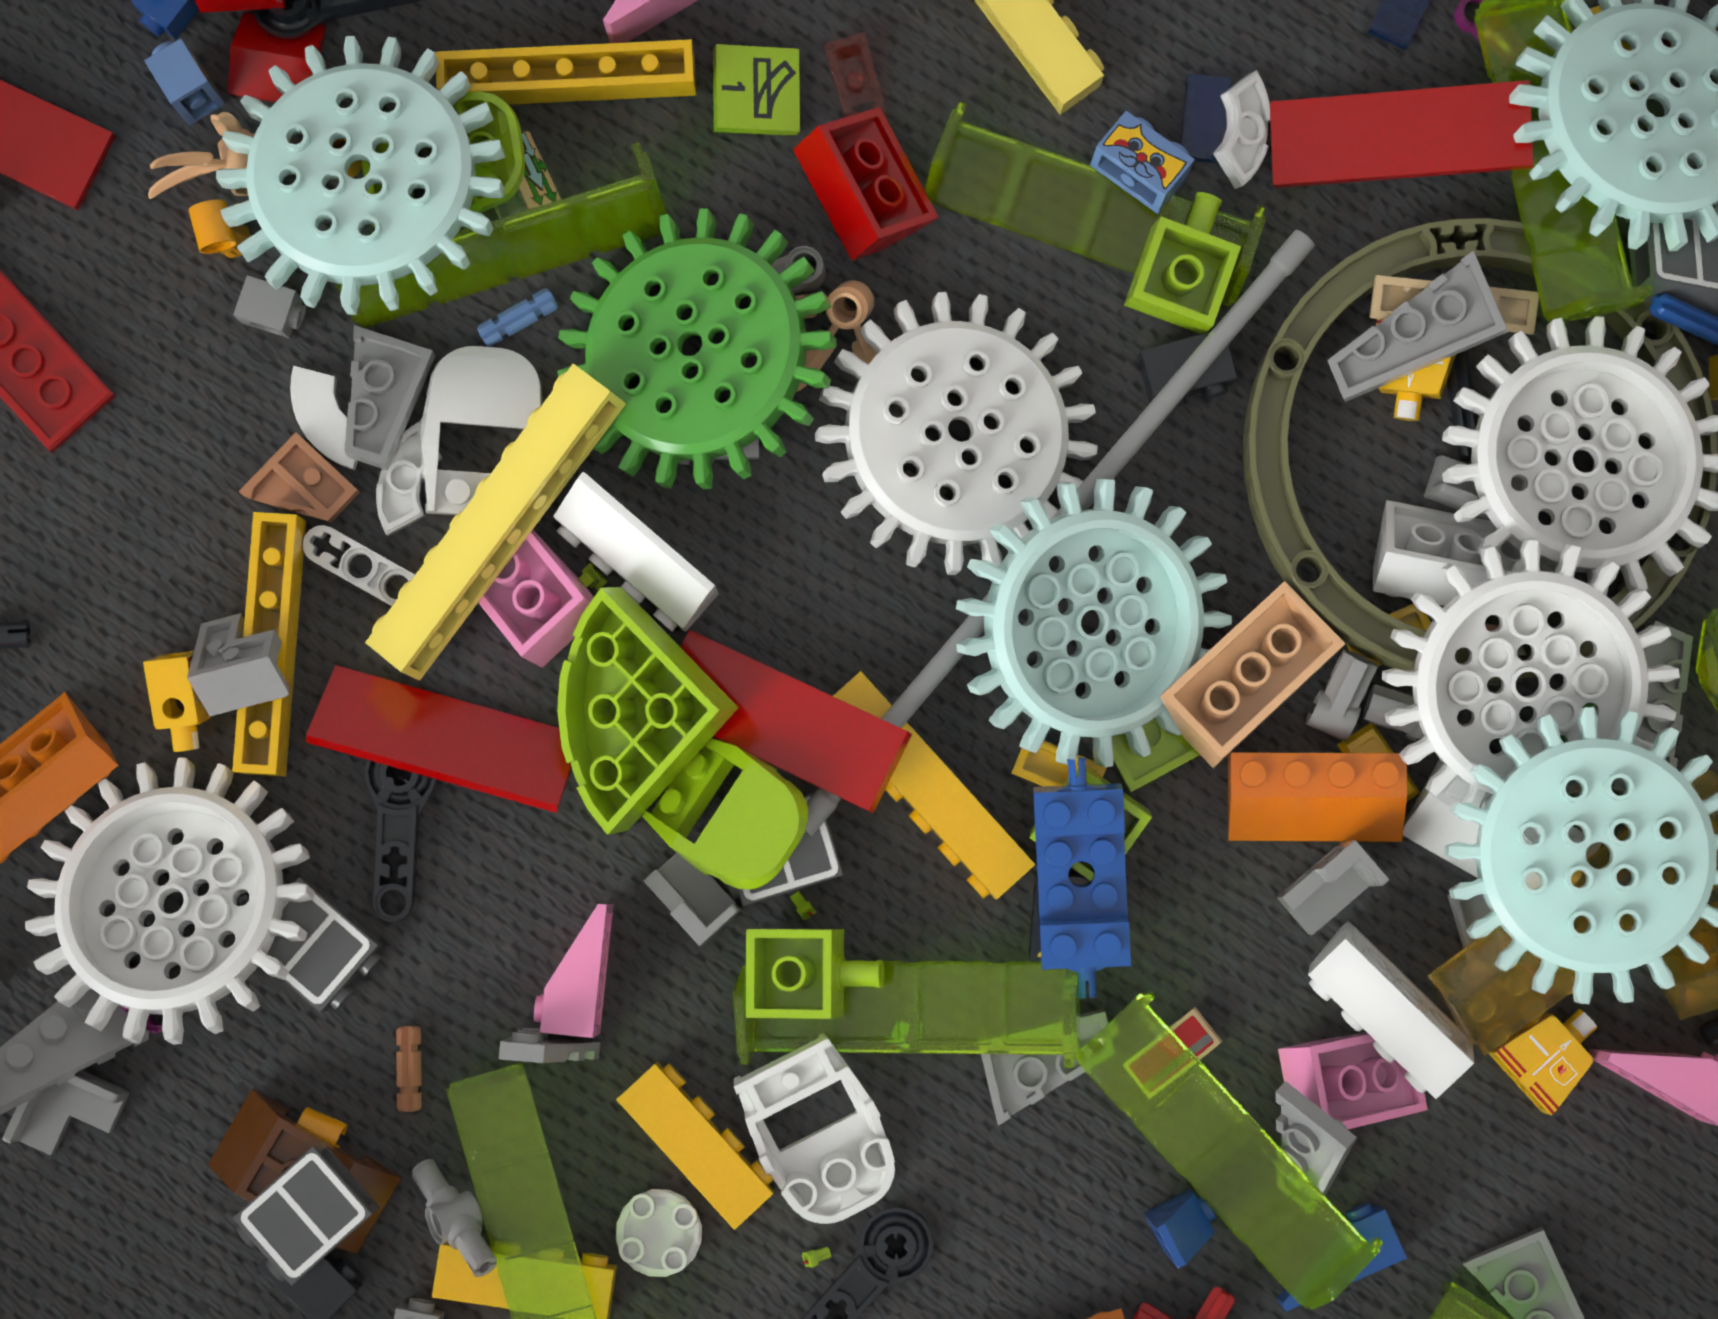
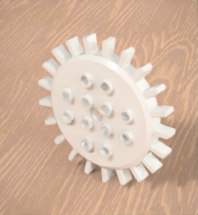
(1589, 382)
(883, 444)
(1610, 677)
(142, 835)

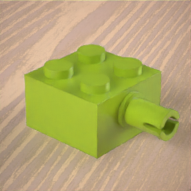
(1184, 269)
(802, 973)

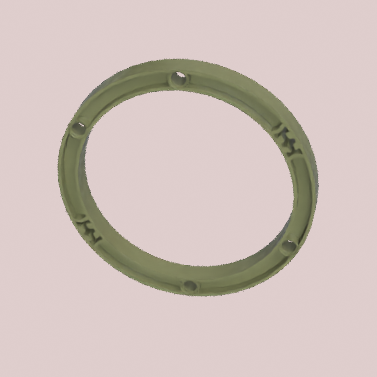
(1267, 417)

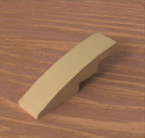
(1516, 306)

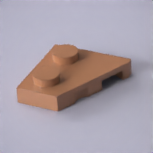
(301, 482)

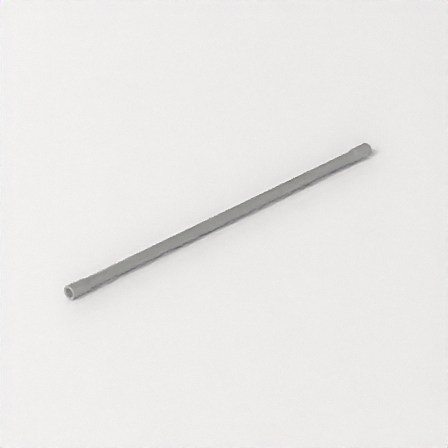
(1280, 266)

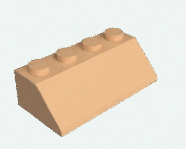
(1250, 674)

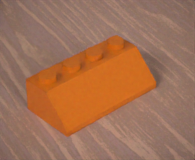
(47, 770)
(1316, 797)

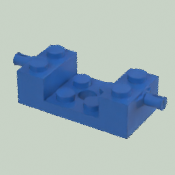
(1087, 923)

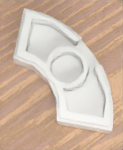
(1246, 130)
(320, 414)
(401, 485)

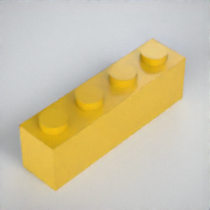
(696, 1144)
(457, 1283)

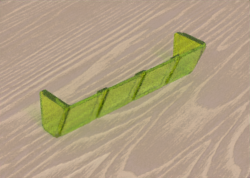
(1062, 200)
(531, 244)
(1571, 267)
(935, 1011)
(1226, 1155)
(519, 1195)

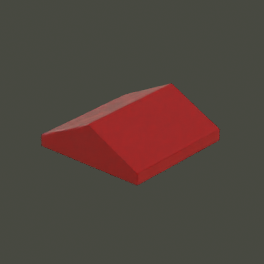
(256, 52)

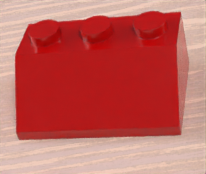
(864, 182)

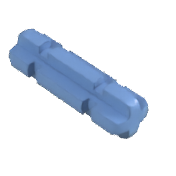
(517, 317)

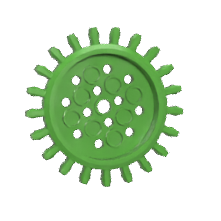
(770, 328)

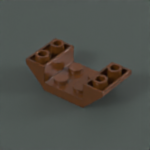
(267, 1142)

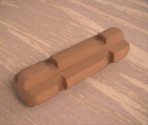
(408, 1068)

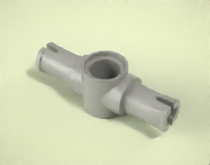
(454, 1218)

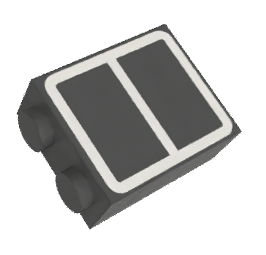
(1684, 273)
(809, 864)
(331, 954)
(305, 1213)

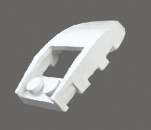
(472, 389)
(839, 1165)

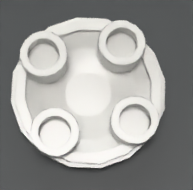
(658, 1233)

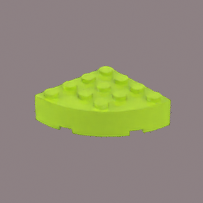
(631, 709)

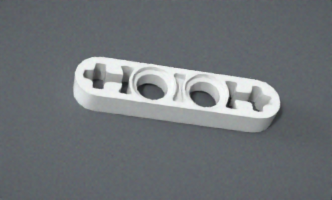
(381, 569)

